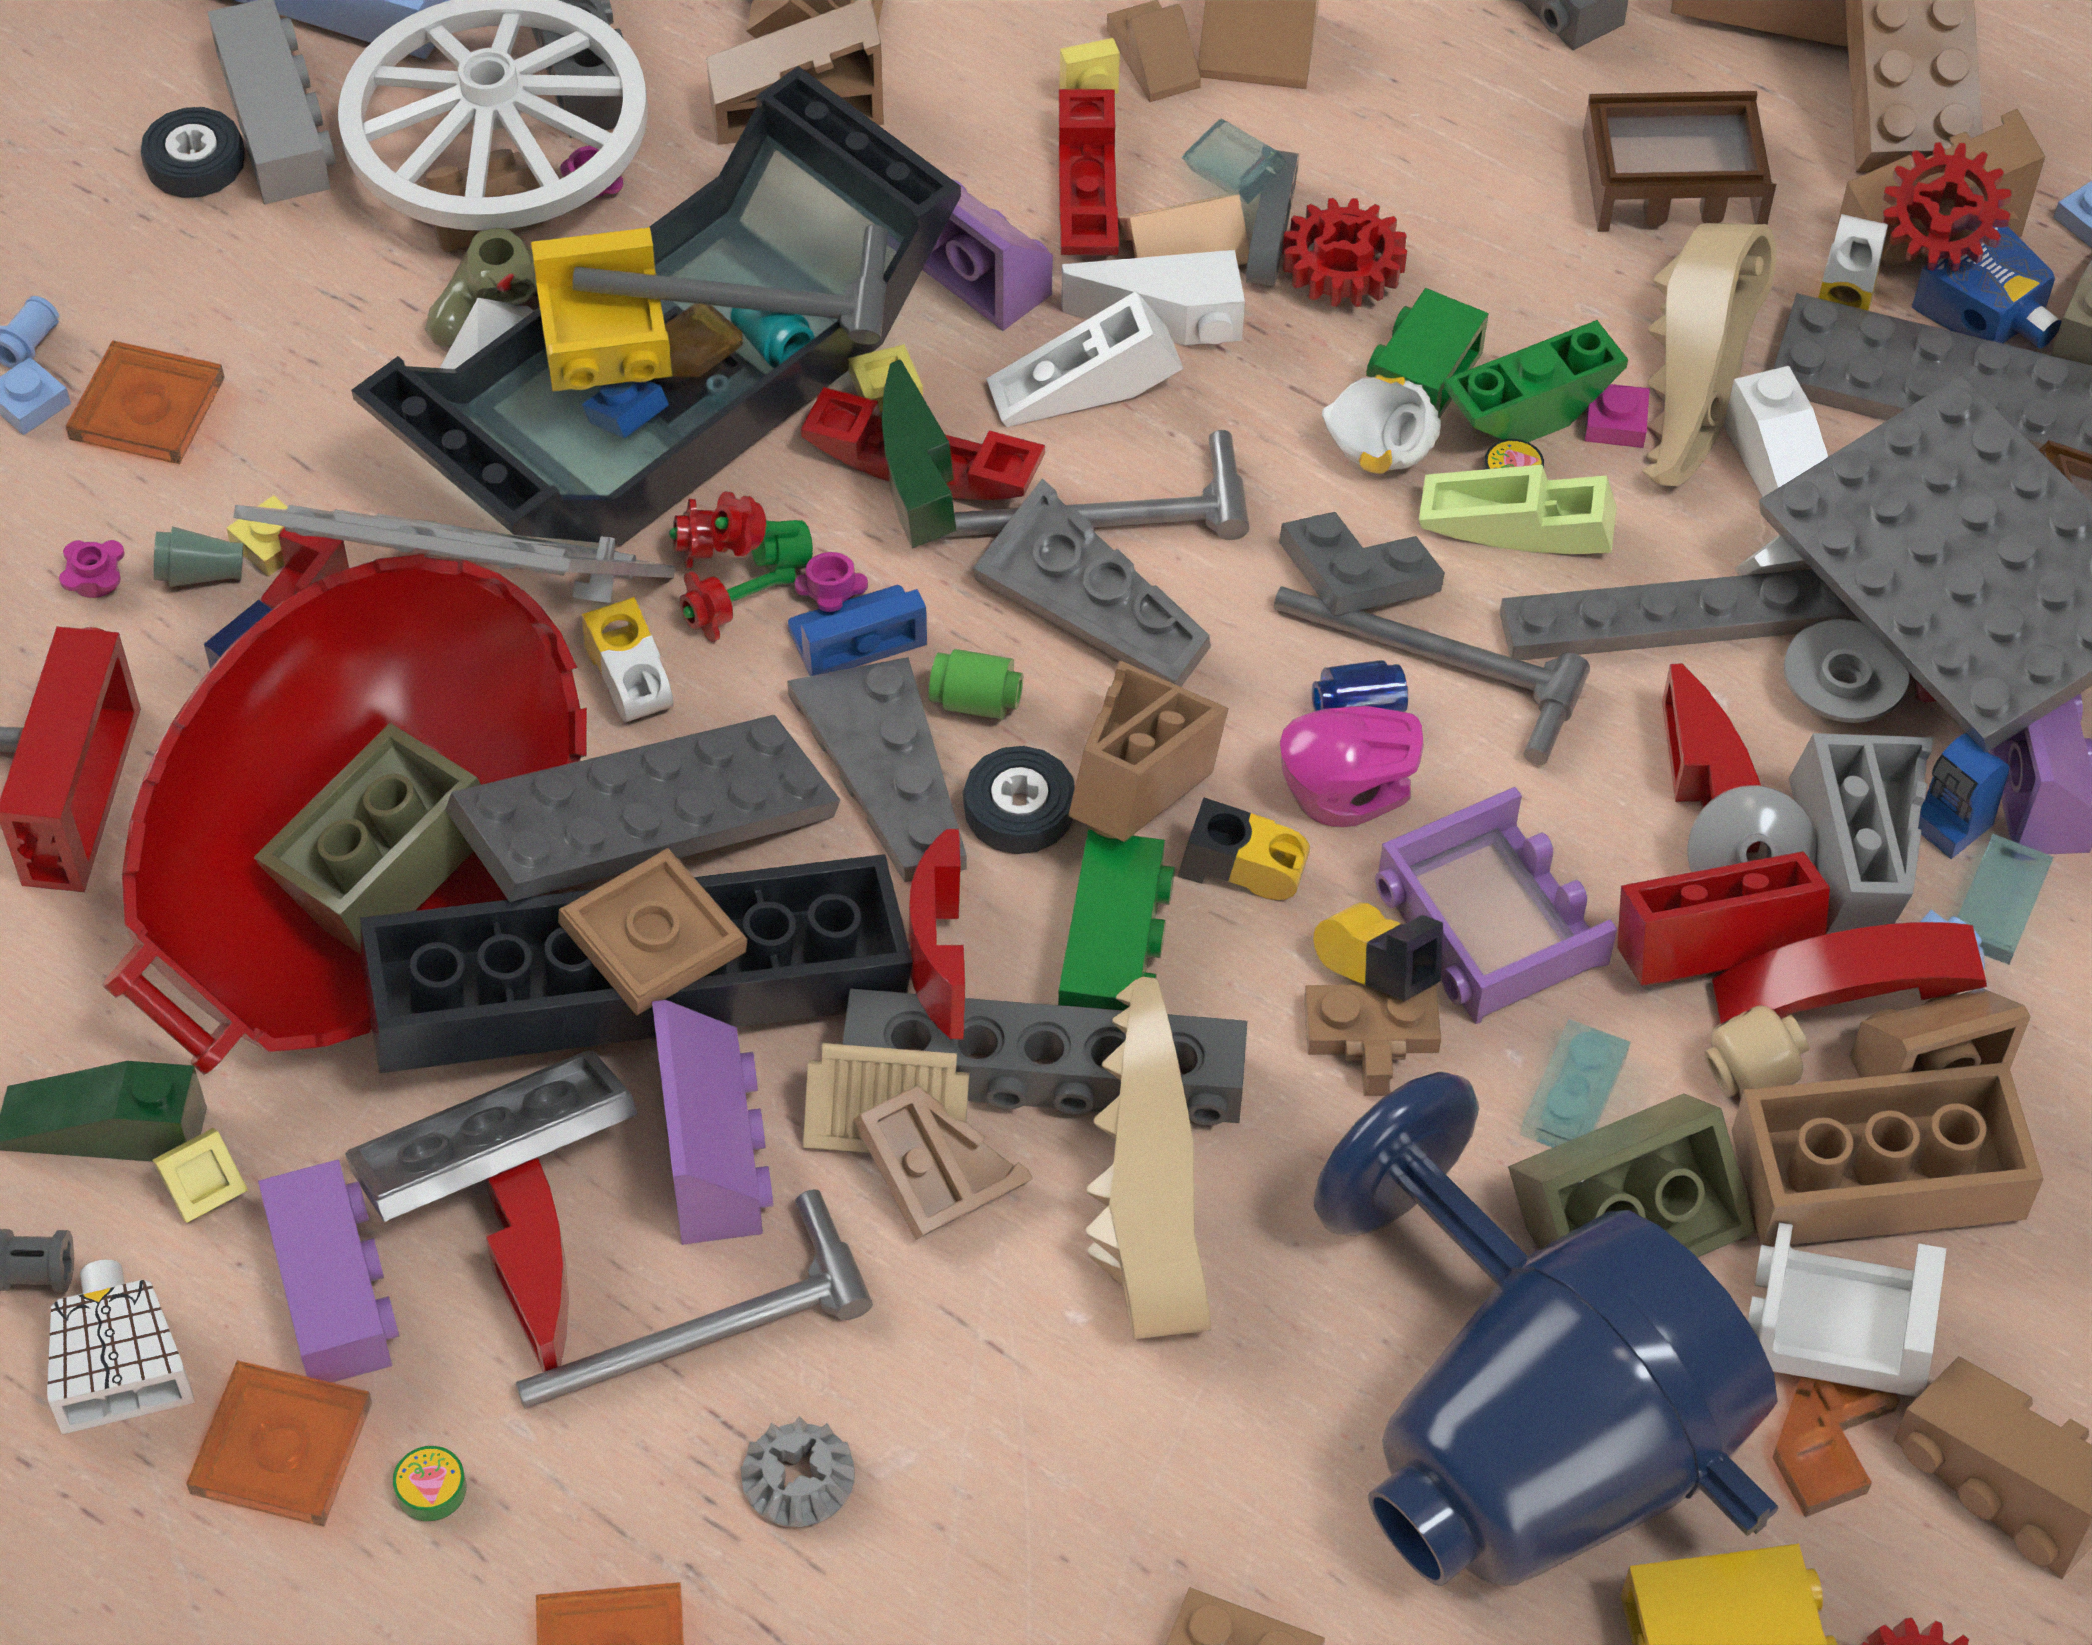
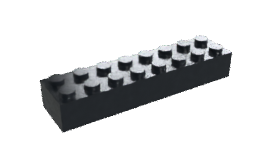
(516, 984)

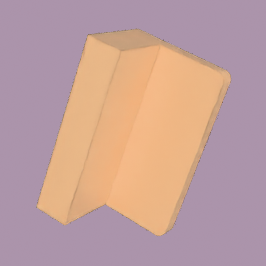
(1189, 228)

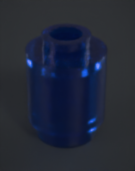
(1361, 685)

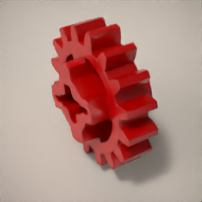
(1968, 212)
(1344, 252)

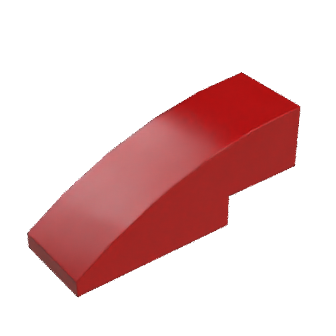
(1702, 743)
(531, 1258)

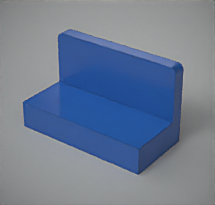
(860, 631)

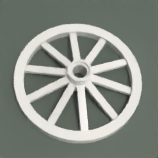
(491, 94)

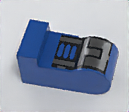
(1962, 796)

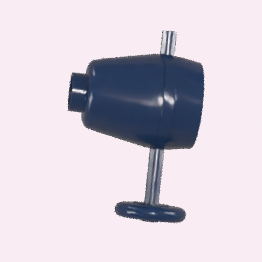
(1578, 1390)

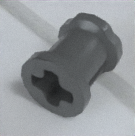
(36, 1260)

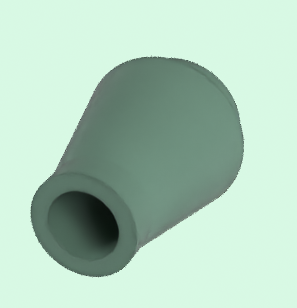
(195, 558)

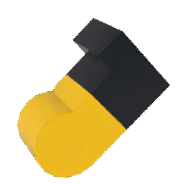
(1244, 851)
(1381, 951)

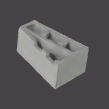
(1865, 818)

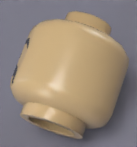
(1756, 1051)

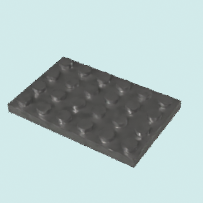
(1955, 557)

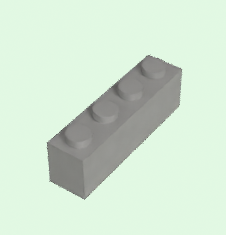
(271, 100)

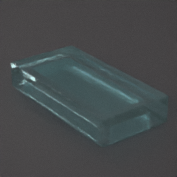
(1234, 160)
(2004, 895)

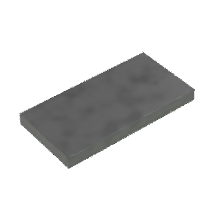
(489, 1134)

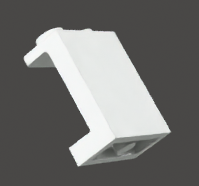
(1848, 1316)

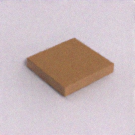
(652, 931)

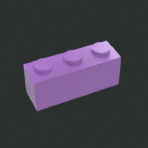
(329, 1272)

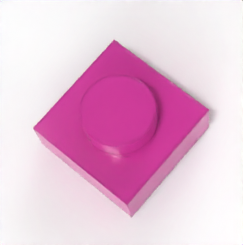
(1618, 416)

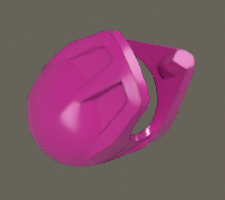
(1348, 751)

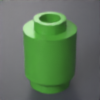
(975, 683)

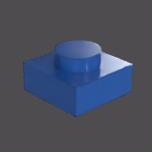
(625, 406)

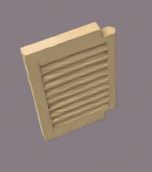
(862, 1077)

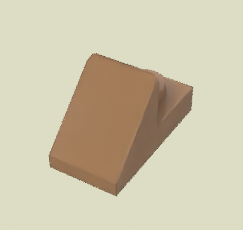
(1156, 48)

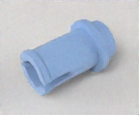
(26, 331)

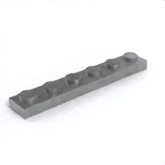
(1668, 614)

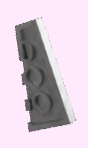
(1075, 580)
(884, 752)

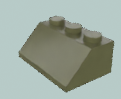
(372, 837)
(1658, 1163)

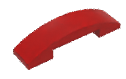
(1087, 172)
(853, 433)
(1854, 966)
(938, 969)

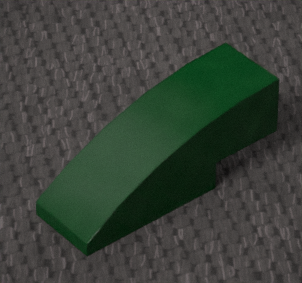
(916, 460)

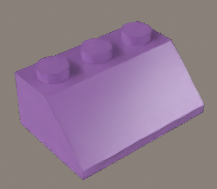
(990, 263)
(2050, 782)
(710, 1126)

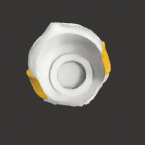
(1383, 423)

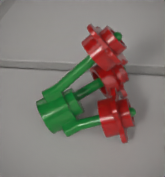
(742, 528)

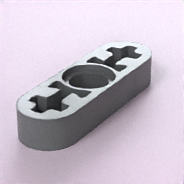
(1271, 223)

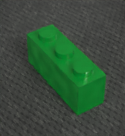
(1115, 920)

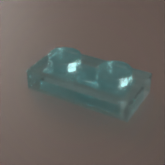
(1575, 1085)

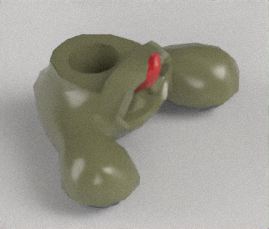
(494, 269)

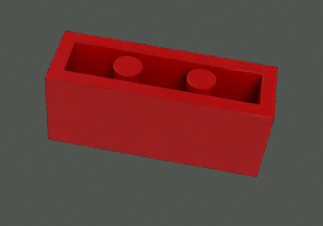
(1719, 916)

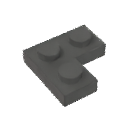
(1355, 576)

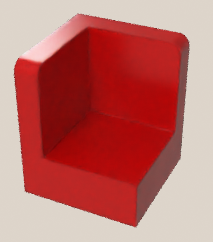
(305, 562)

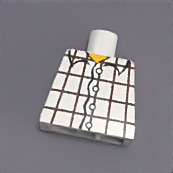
(111, 1353)

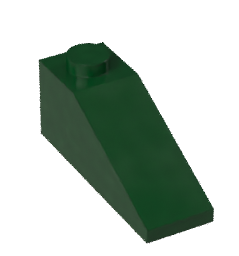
(105, 1112)

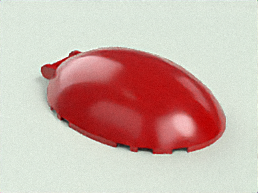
(272, 722)

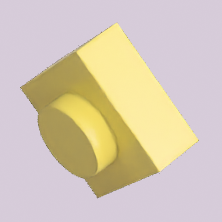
(1090, 66)
(871, 370)
(260, 539)
(200, 1175)

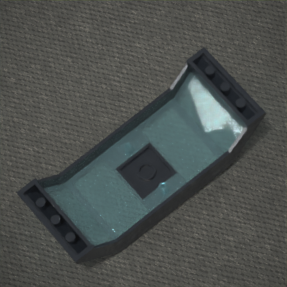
(775, 217)

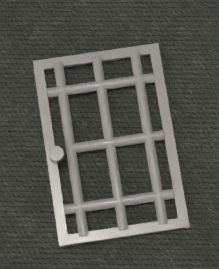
(466, 544)

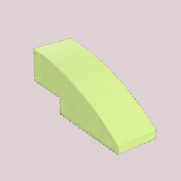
(1521, 510)

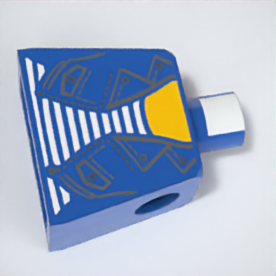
(1994, 297)

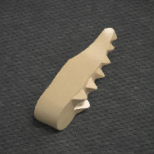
(1708, 316)
(1149, 1218)

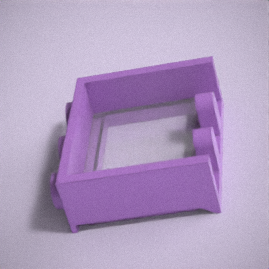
(1499, 905)

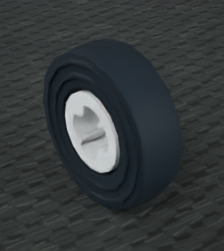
(192, 173)
(1013, 827)

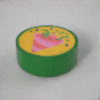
(429, 1483)

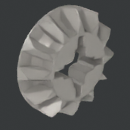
(805, 1499)

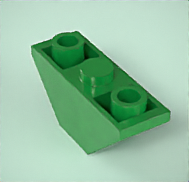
(1539, 385)

